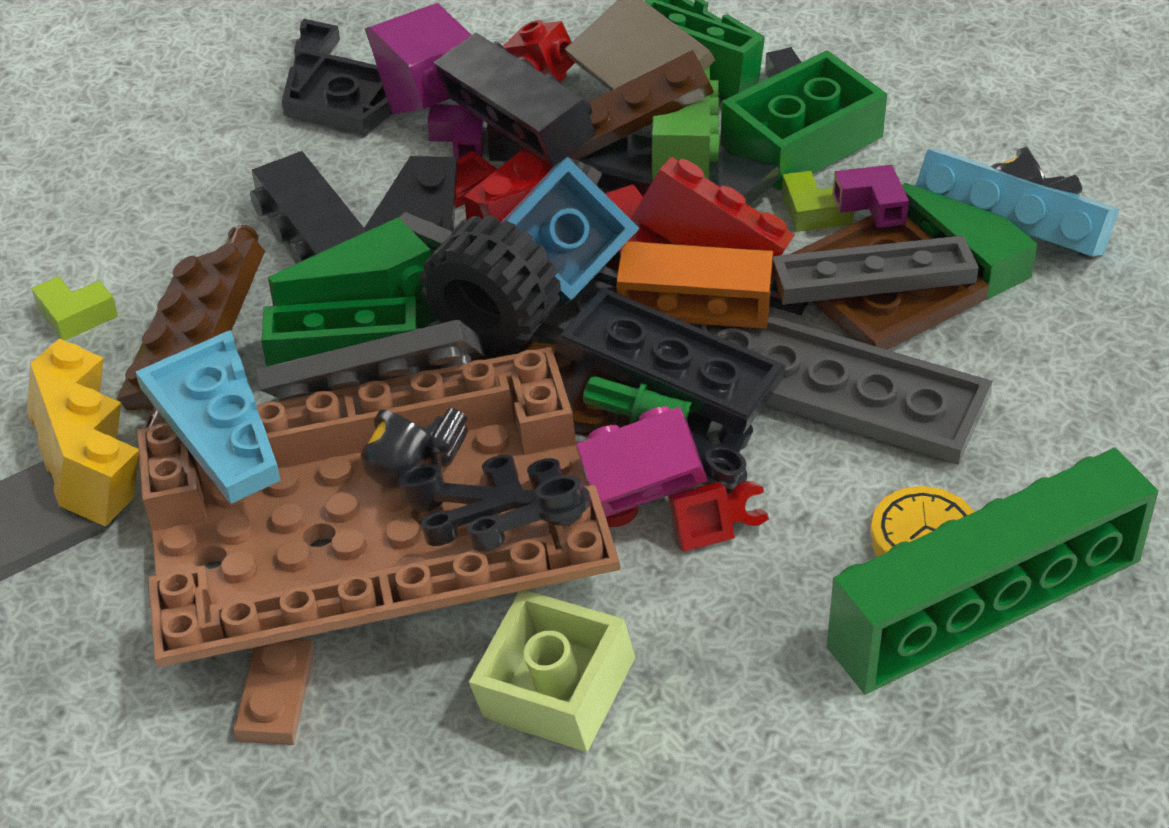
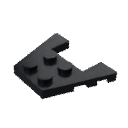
(332, 87)

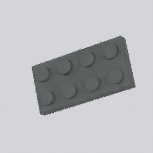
(375, 360)

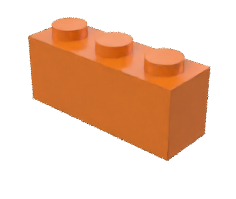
(699, 282)

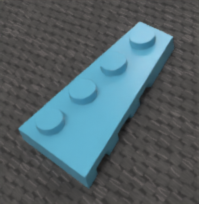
(214, 414)

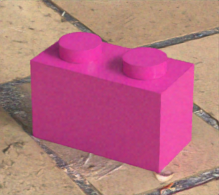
(641, 460)

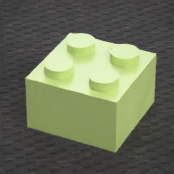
(553, 669)

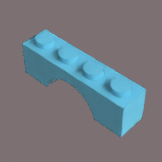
(1033, 208)

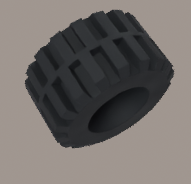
(491, 282)

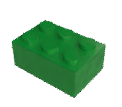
(804, 116)

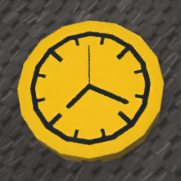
(913, 514)

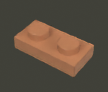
(274, 692)

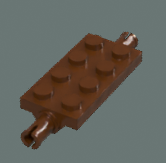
(196, 307)

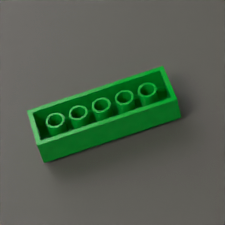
(988, 569)

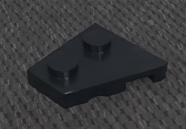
(424, 189)

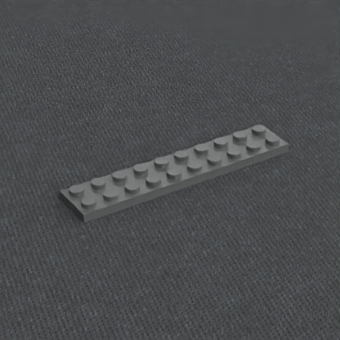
(844, 381)

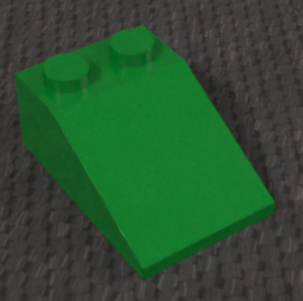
(369, 266)

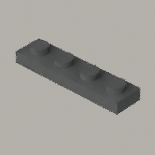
(873, 269)

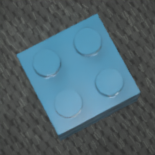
(573, 225)

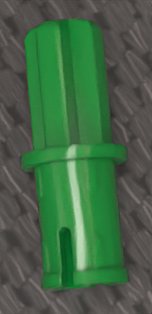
(628, 400)

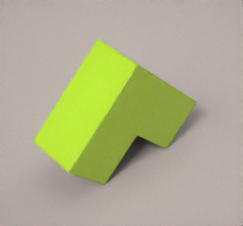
(810, 206)
(74, 311)

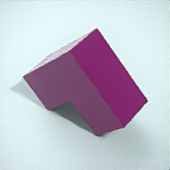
(458, 126)
(872, 189)

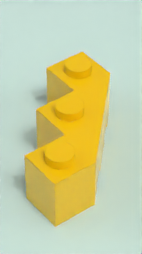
(80, 433)

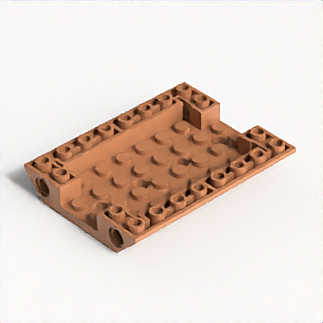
(378, 559)

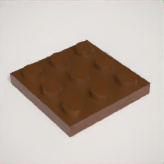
(894, 316)

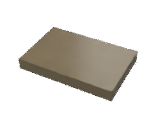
(631, 42)

